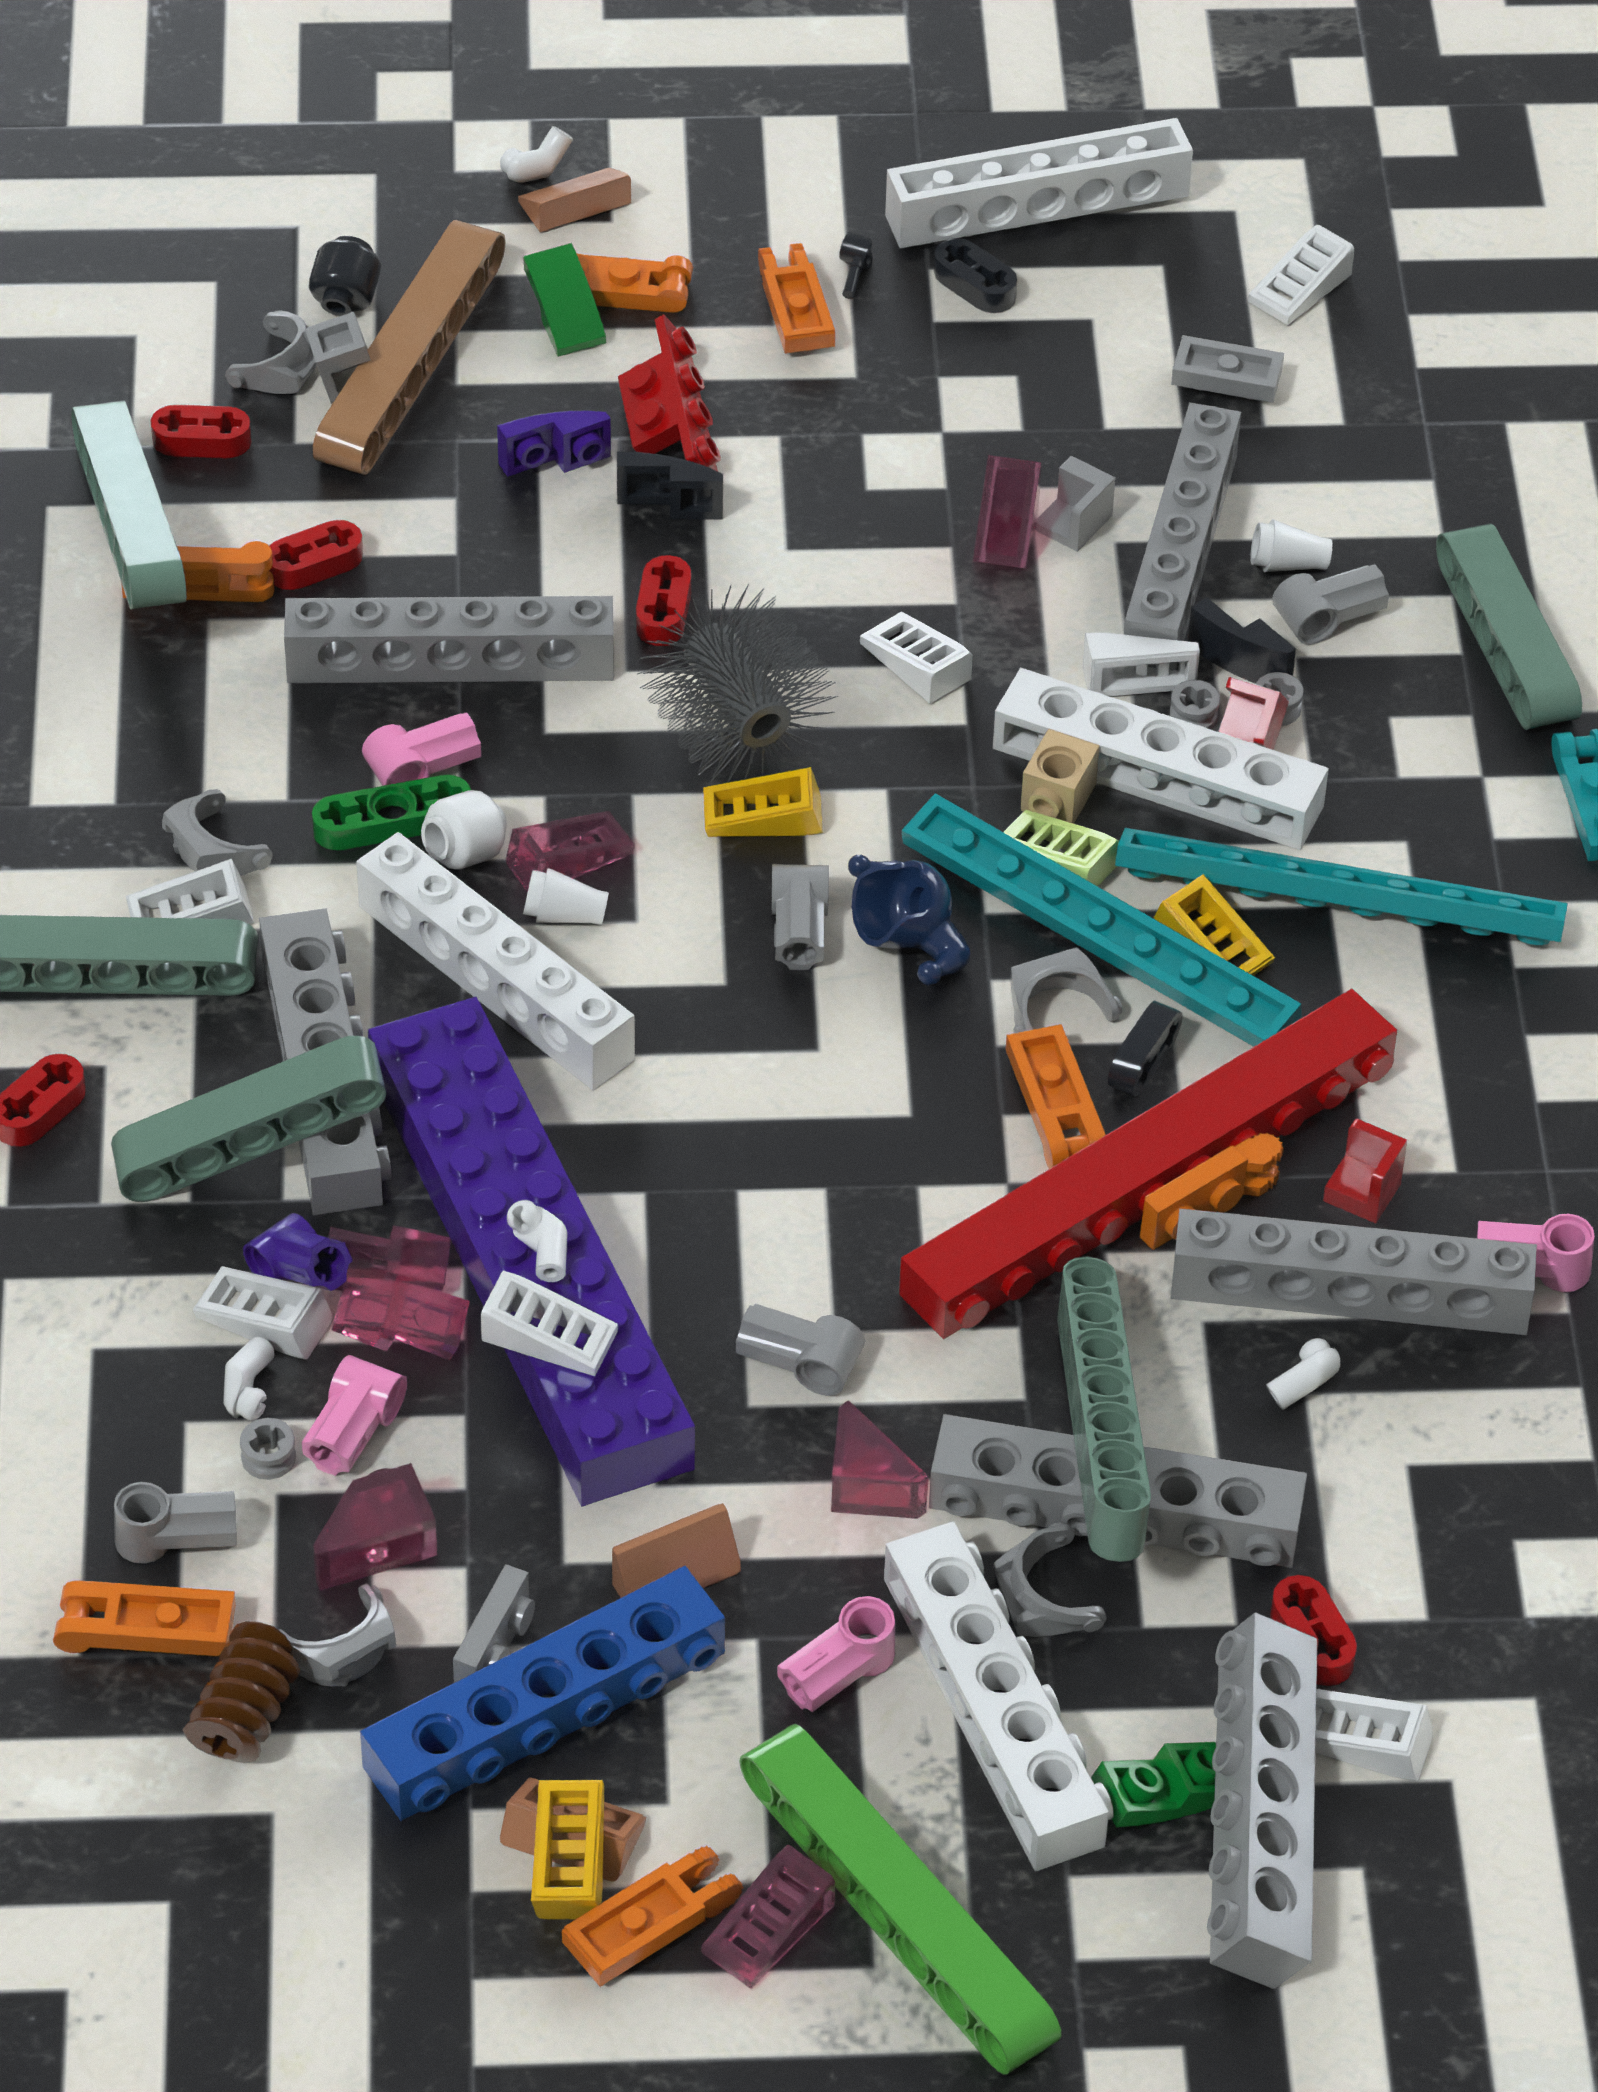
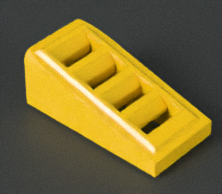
(793, 791)
(1215, 910)
(568, 1901)

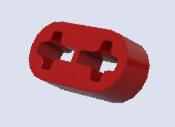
(201, 431)
(316, 554)
(654, 599)
(43, 1103)
(1324, 1624)

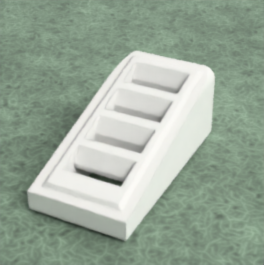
(1319, 250)
(1120, 663)
(930, 681)
(205, 884)
(535, 1301)
(295, 1330)
(1381, 1755)

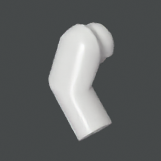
(536, 163)
(544, 1235)
(1317, 1366)
(240, 1372)

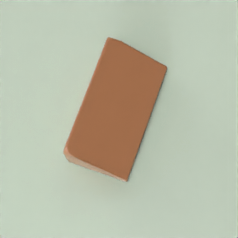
(577, 198)
(699, 1542)
(620, 1835)

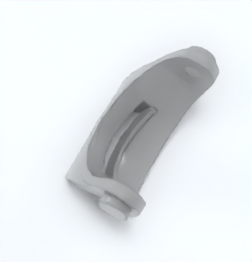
(286, 370)
(202, 849)
(1061, 970)
(1030, 1611)
(351, 1654)

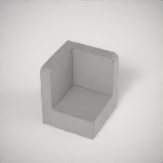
(336, 348)
(1081, 504)

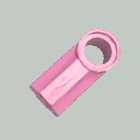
(416, 754)
(1562, 1249)
(357, 1403)
(839, 1656)

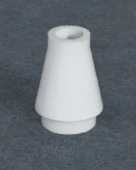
(1288, 548)
(563, 899)

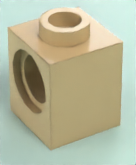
(1060, 776)

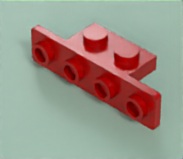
(666, 402)

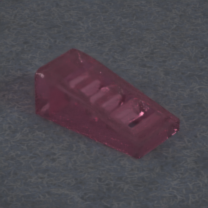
(553, 846)
(793, 1883)

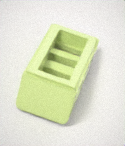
(1095, 849)

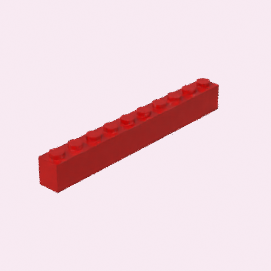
(1105, 1185)

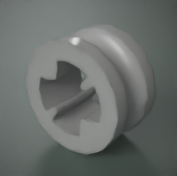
(1290, 688)
(1195, 695)
(267, 1465)

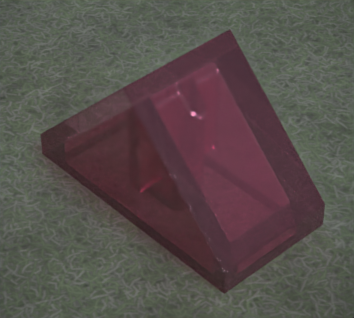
(1008, 511)
(872, 1472)

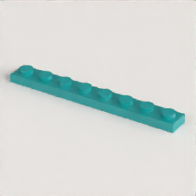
(1362, 889)
(1100, 922)

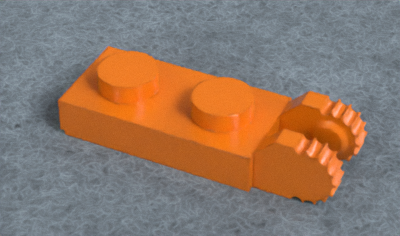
(796, 301)
(1212, 1186)
(649, 1915)

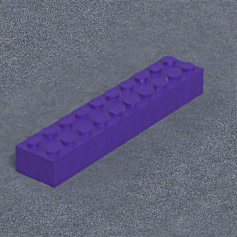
(477, 1157)

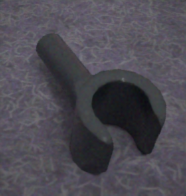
(856, 251)

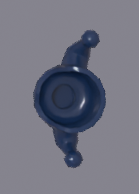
(907, 909)

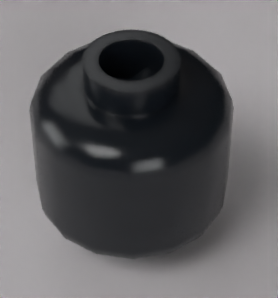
(344, 275)

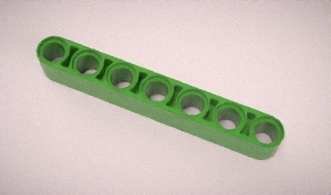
(901, 1899)

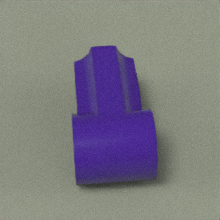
(298, 1254)

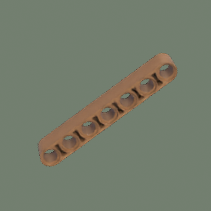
(409, 347)

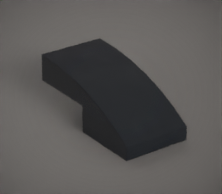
(665, 480)
(1238, 649)

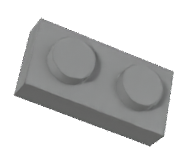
(1227, 368)
(502, 1616)

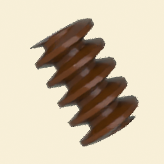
(243, 1693)

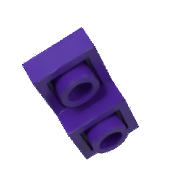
(566, 437)

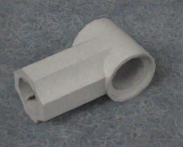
(1318, 607)
(800, 905)
(816, 1352)
(153, 1521)

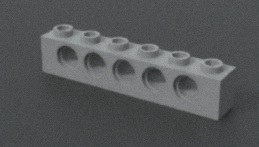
(1184, 525)
(449, 639)
(309, 1011)
(1354, 1271)
(1013, 1471)
(1263, 1802)

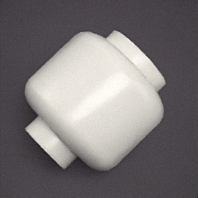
(464, 829)

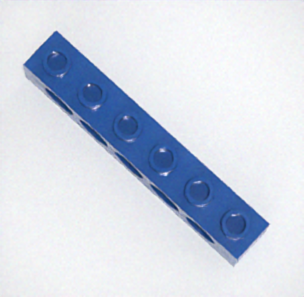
(509, 1692)

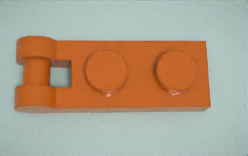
(638, 282)
(228, 573)
(1054, 1091)
(144, 1618)

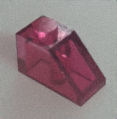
(375, 1528)

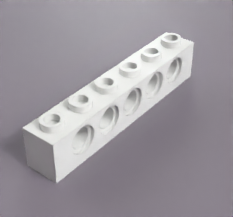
(1038, 182)
(1168, 758)
(496, 961)
(1047, 1823)

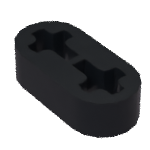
(975, 275)
(1145, 1048)

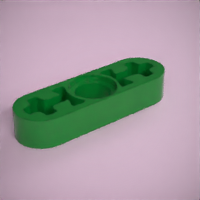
(351, 805)

